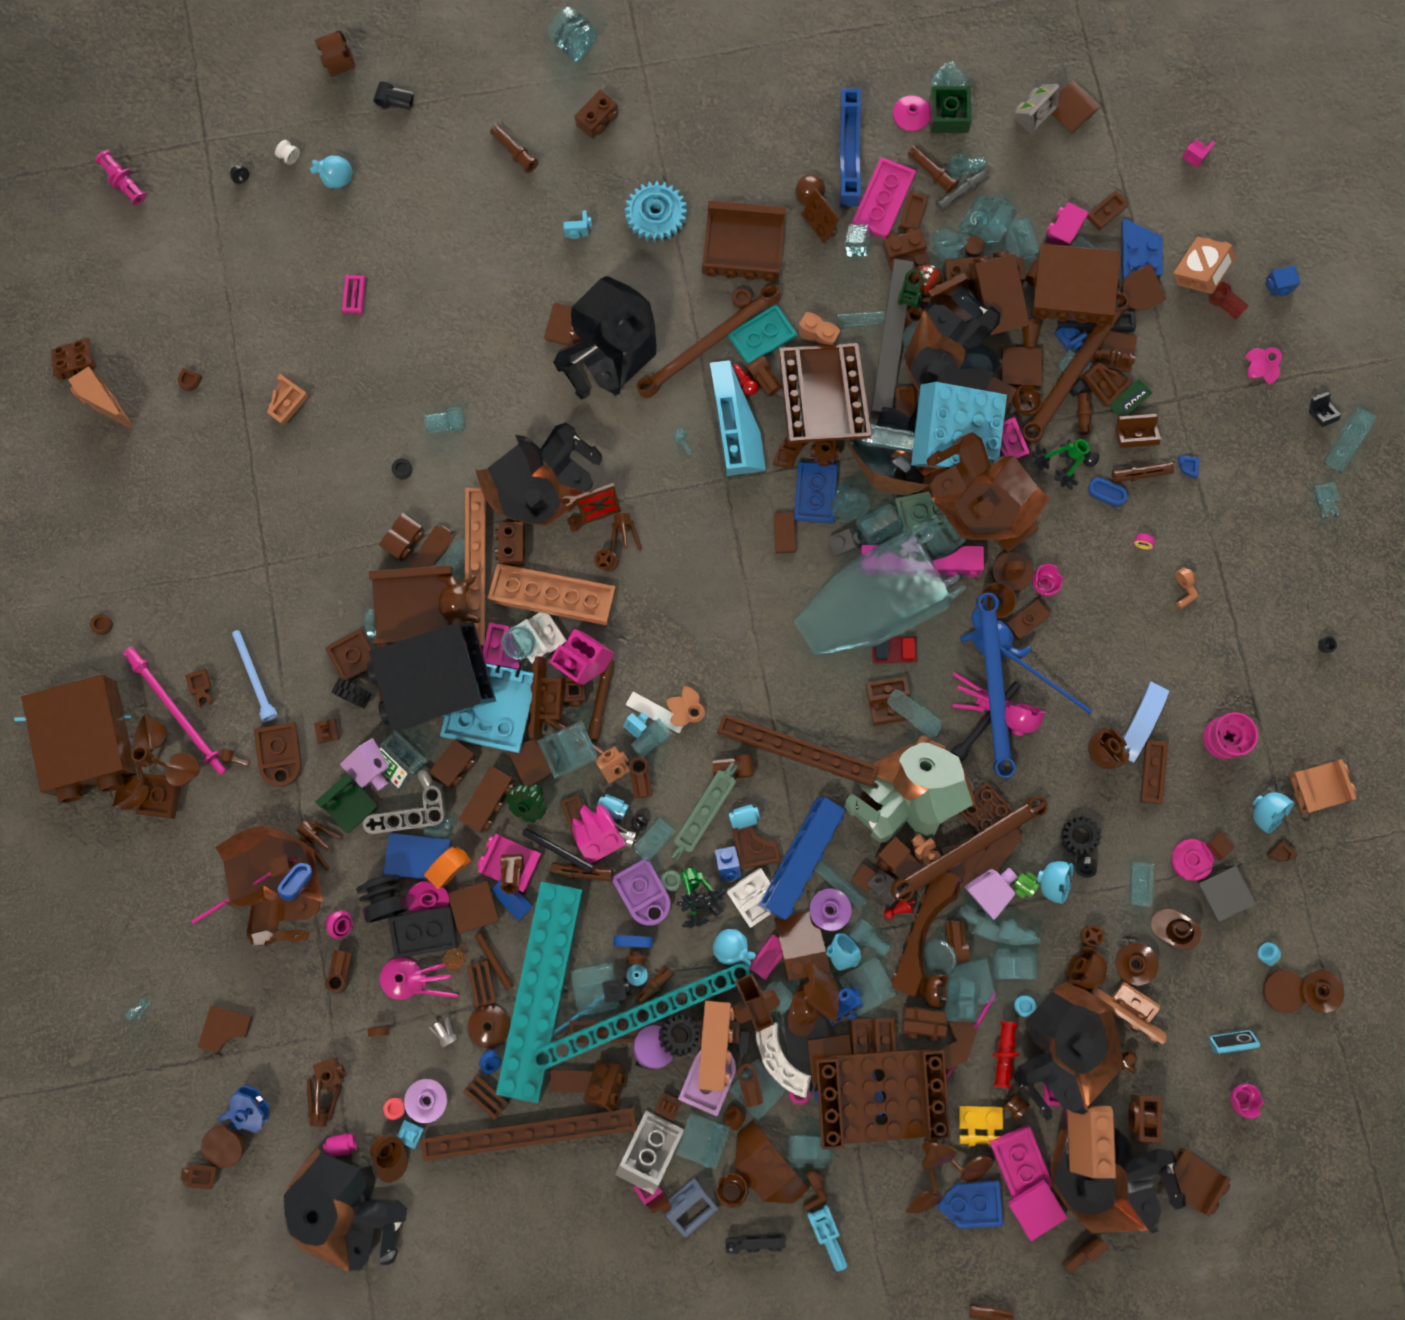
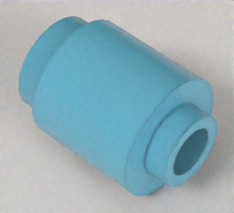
(615, 806)
(744, 817)

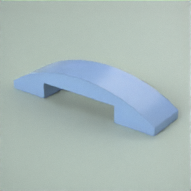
(1144, 719)

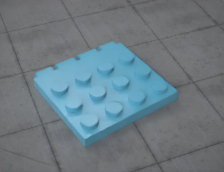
(500, 723)

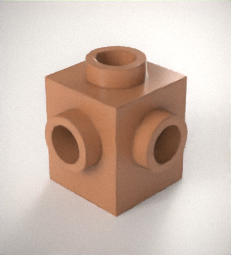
(612, 764)

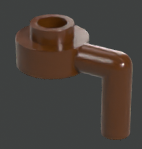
(816, 1181)

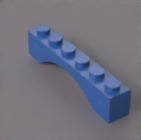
(850, 147)

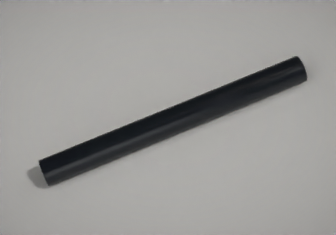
(558, 850)

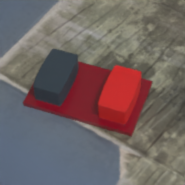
(896, 650)

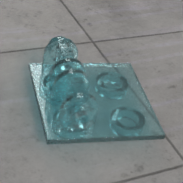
(703, 1141)

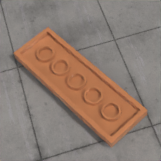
(551, 594)

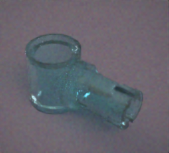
(964, 165)
(865, 935)

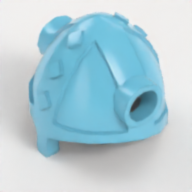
(843, 952)

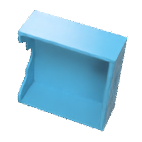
(951, 412)

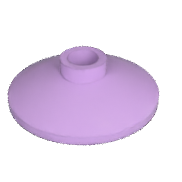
(417, 1108)

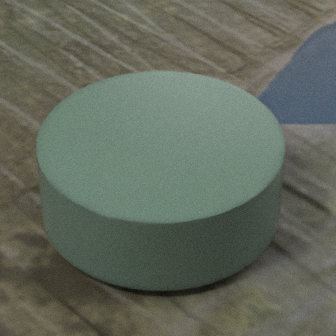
(671, 881)

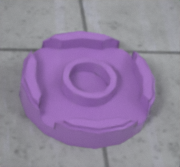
(648, 1048)

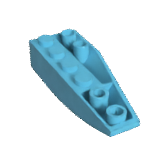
(737, 424)

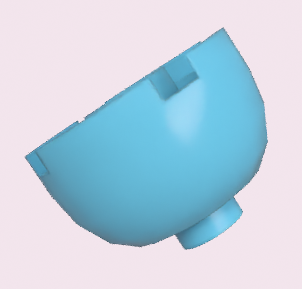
(1270, 810)
(1056, 881)

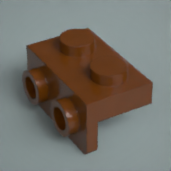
(1137, 430)
(605, 1085)

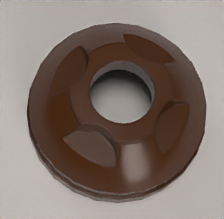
(1005, 595)

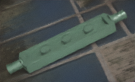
(704, 811)

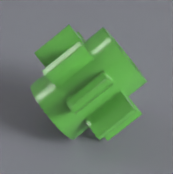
(1025, 885)

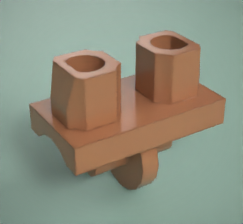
(924, 850)

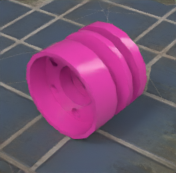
(1240, 731)

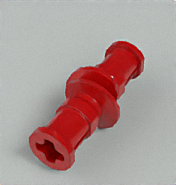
(1005, 1054)

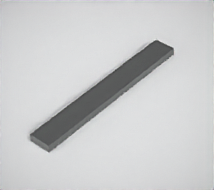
(891, 339)

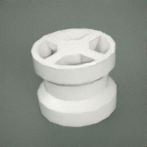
(287, 152)

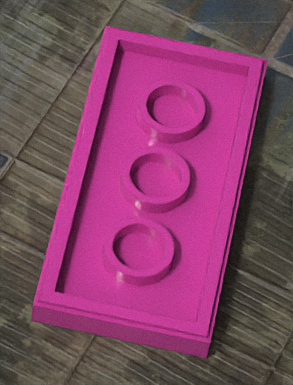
(884, 197)

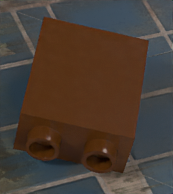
(79, 738)

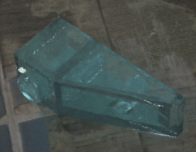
(1350, 439)

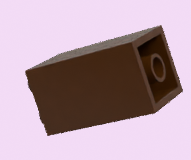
(999, 285)

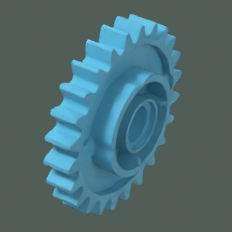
(655, 198)

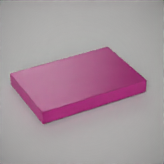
(1020, 1160)

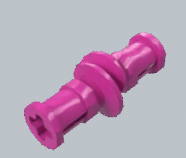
(120, 178)

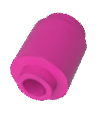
(340, 1145)

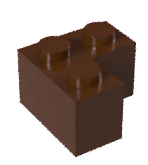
(897, 860)

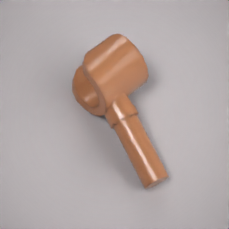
(924, 739)

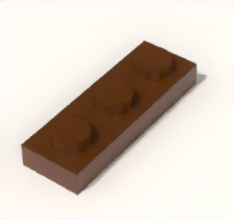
(1153, 772)

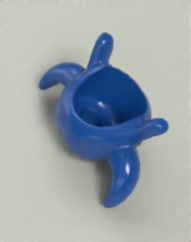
(1005, 637)

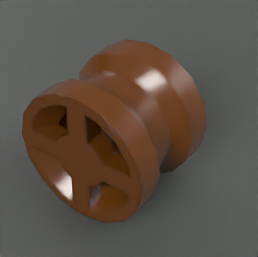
(601, 560)
(1096, 934)
(1016, 1105)

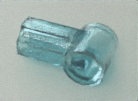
(449, 420)
(655, 735)

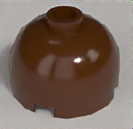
(1107, 749)
(1087, 969)

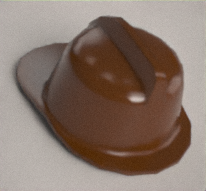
(1176, 929)
(801, 1014)
(389, 1158)

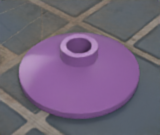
(838, 902)

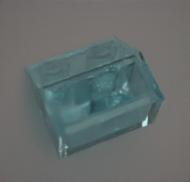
(567, 749)

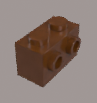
(596, 114)
(511, 543)

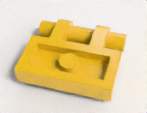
(979, 1118)

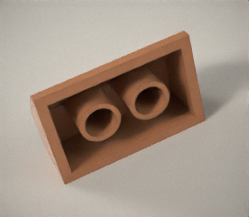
(1092, 1142)

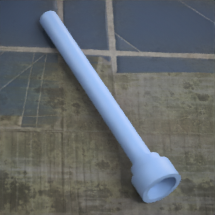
(267, 712)

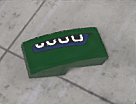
(1130, 398)

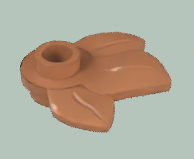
(683, 706)

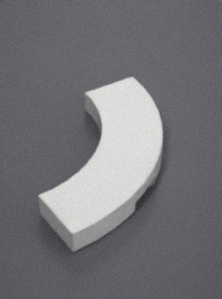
(778, 1065)

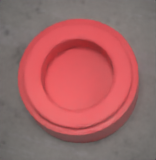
(394, 1108)

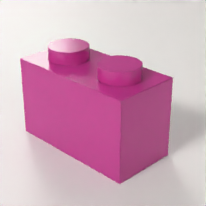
(1067, 225)

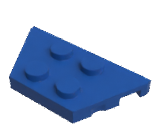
(1140, 249)

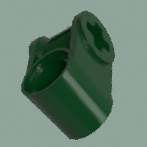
(912, 290)

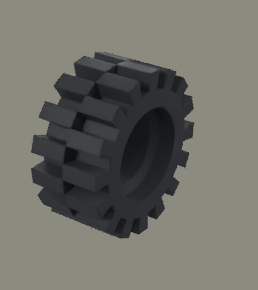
(351, 693)
(1089, 826)
(690, 1030)

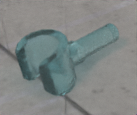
(679, 436)

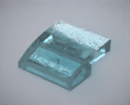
(872, 983)
(589, 989)

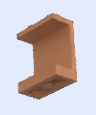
(1322, 786)

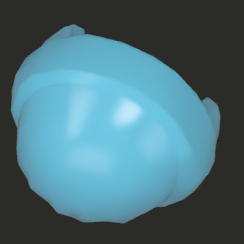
(333, 171)
(731, 948)

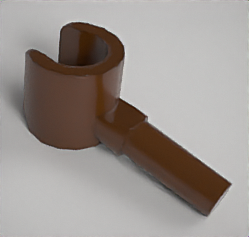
(227, 756)

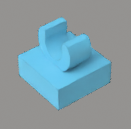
(636, 725)
(410, 1133)

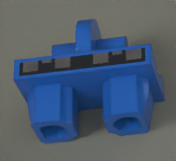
(848, 1004)

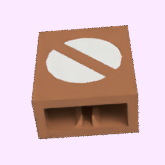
(1204, 265)

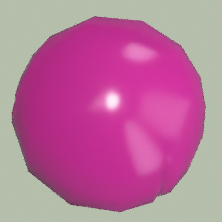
(1047, 580)
(1246, 1101)

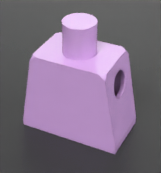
(367, 765)
(992, 890)

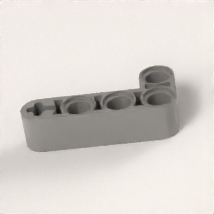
(404, 815)

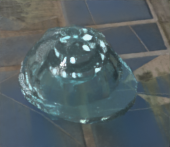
(948, 243)

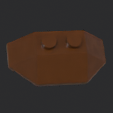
(766, 1168)

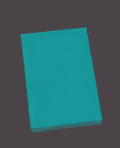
(762, 334)

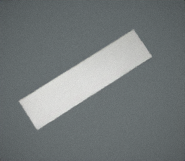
(652, 710)

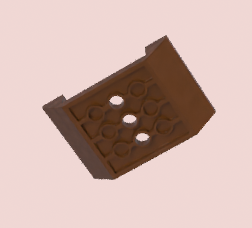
(912, 1102)

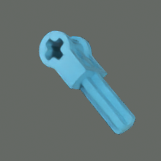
(826, 1233)

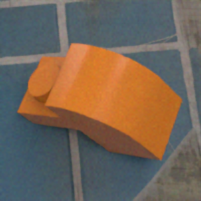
(447, 867)

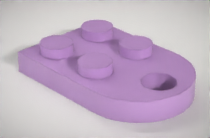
(706, 1100)

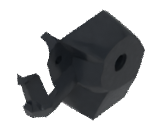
(609, 322)

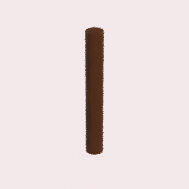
(493, 961)

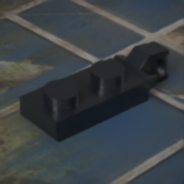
(754, 1243)

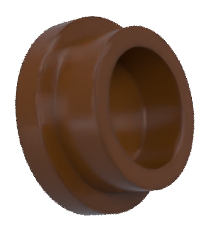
(636, 958)

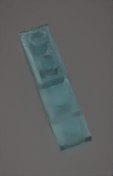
(1005, 933)

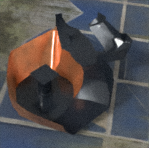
(965, 358)
(1077, 1048)
(334, 1216)

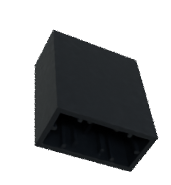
(431, 676)

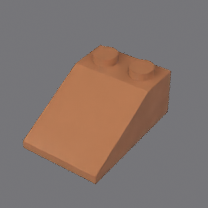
(94, 392)

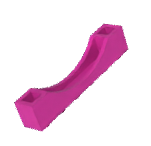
(965, 561)

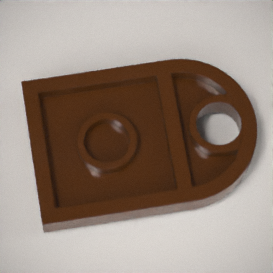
(278, 751)

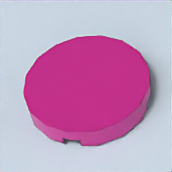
(1192, 860)

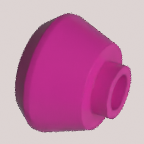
(339, 924)

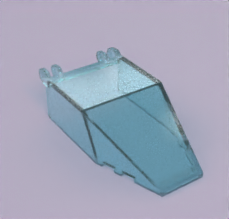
(877, 596)

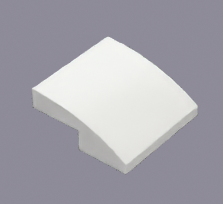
(546, 633)
(748, 894)

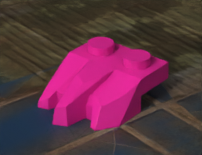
(596, 833)

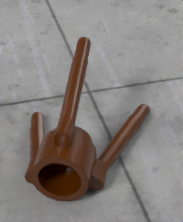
(623, 525)
(310, 832)
(317, 1114)

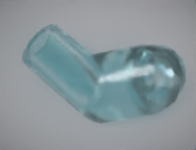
(441, 831)

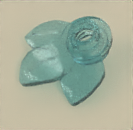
(949, 76)

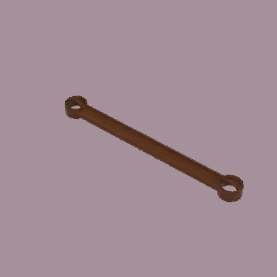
(708, 341)
(1072, 374)
(968, 848)

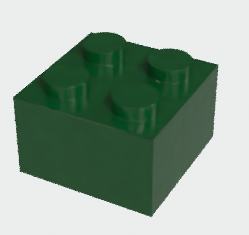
(950, 109)

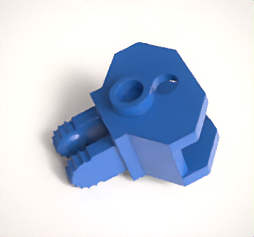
(245, 1112)

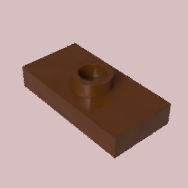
(1028, 619)

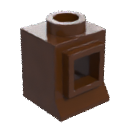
(574, 700)

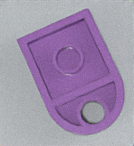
(642, 891)

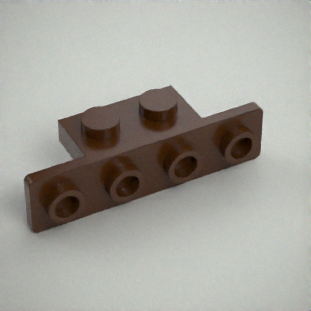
(546, 698)

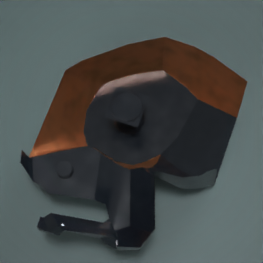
(892, 468)
(532, 480)
(1118, 1202)

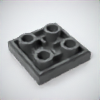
(1226, 894)

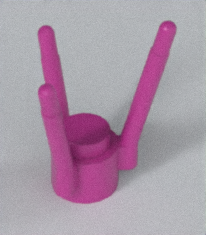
(982, 697)
(418, 981)

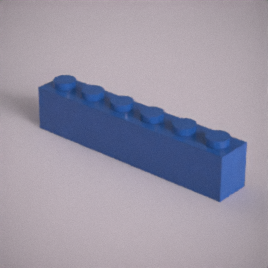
(801, 858)

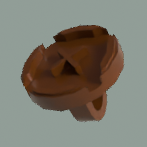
(1012, 570)

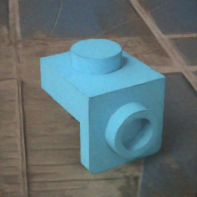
(578, 229)

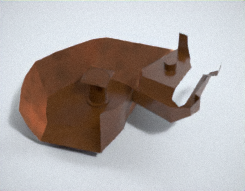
(984, 497)
(255, 854)

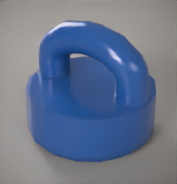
(489, 1062)

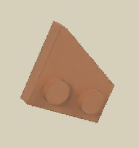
(286, 400)

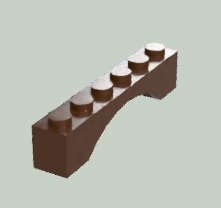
(911, 972)

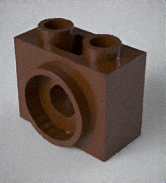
(1145, 1118)

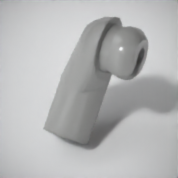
(426, 779)

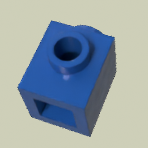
(1282, 281)

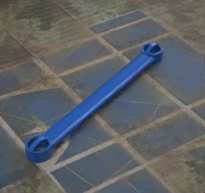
(995, 685)

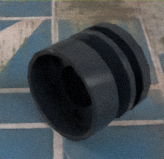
(382, 898)

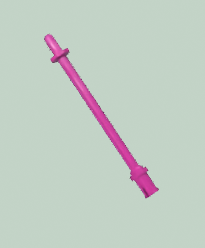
(140, 666)

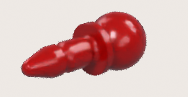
(750, 386)

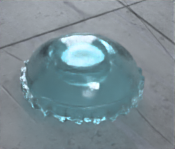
(518, 642)

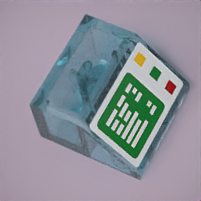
(402, 759)

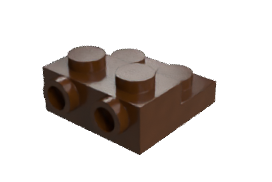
(906, 247)

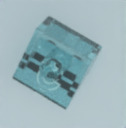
(988, 218)

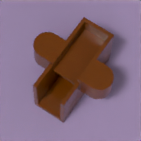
(755, 1004)

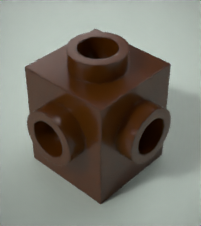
(827, 457)
(330, 1067)

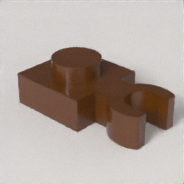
(199, 684)

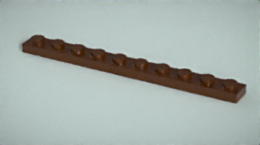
(528, 1134)

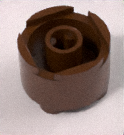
(335, 52)

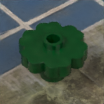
(527, 802)

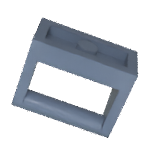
(683, 1201)

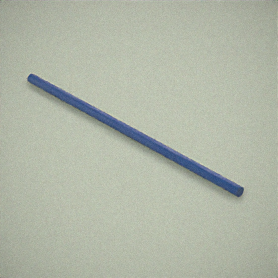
(1045, 680)

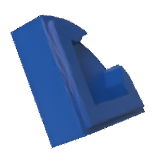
(1189, 465)

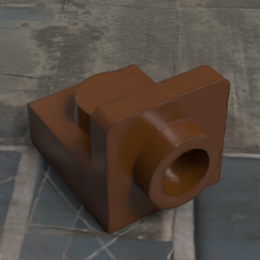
(198, 1176)

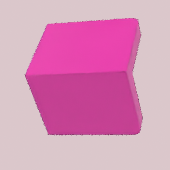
(1197, 152)

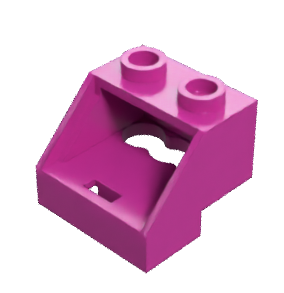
(583, 655)

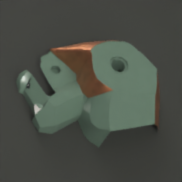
(916, 787)

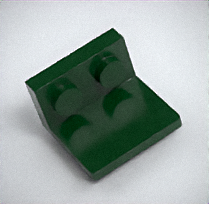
(347, 803)

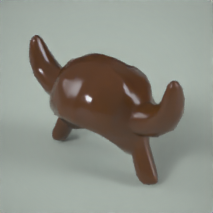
(453, 600)

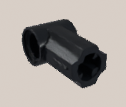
(388, 95)

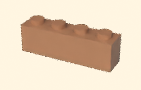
(714, 1046)

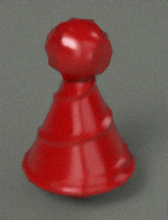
(900, 908)

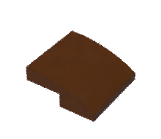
(1074, 107)
(878, 694)
(822, 992)
(872, 1035)
(826, 1047)

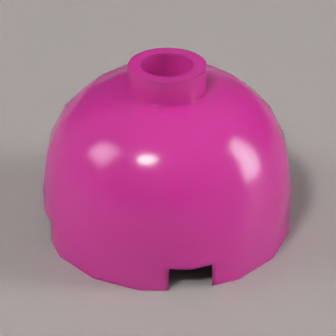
(1023, 718)

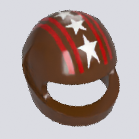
(933, 278)

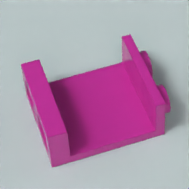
(497, 845)

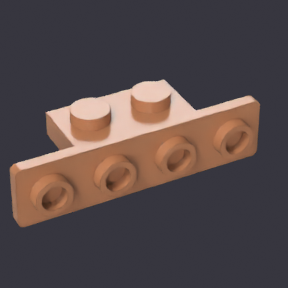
(1134, 1008)

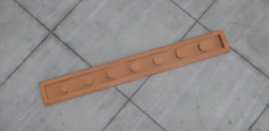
(476, 555)

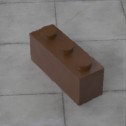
(487, 800)

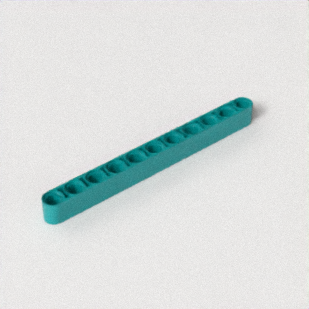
(630, 1015)

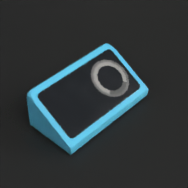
(1233, 1042)

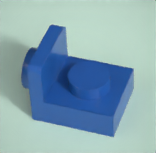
(1070, 338)

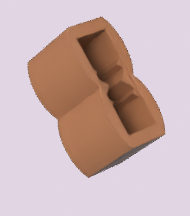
(815, 330)

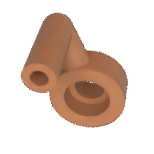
(1186, 579)

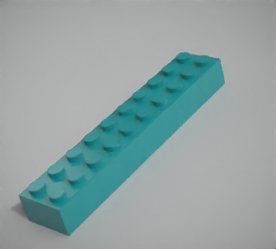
(540, 991)

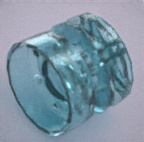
(572, 33)

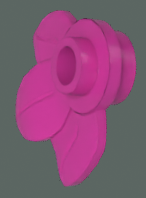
(1262, 366)

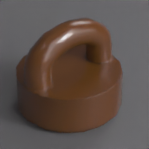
(1128, 1060)
(733, 1117)

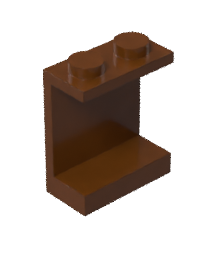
(1199, 1182)

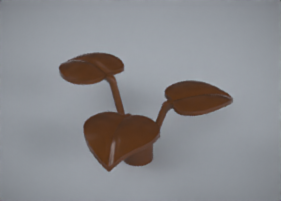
(181, 771)
(937, 1155)

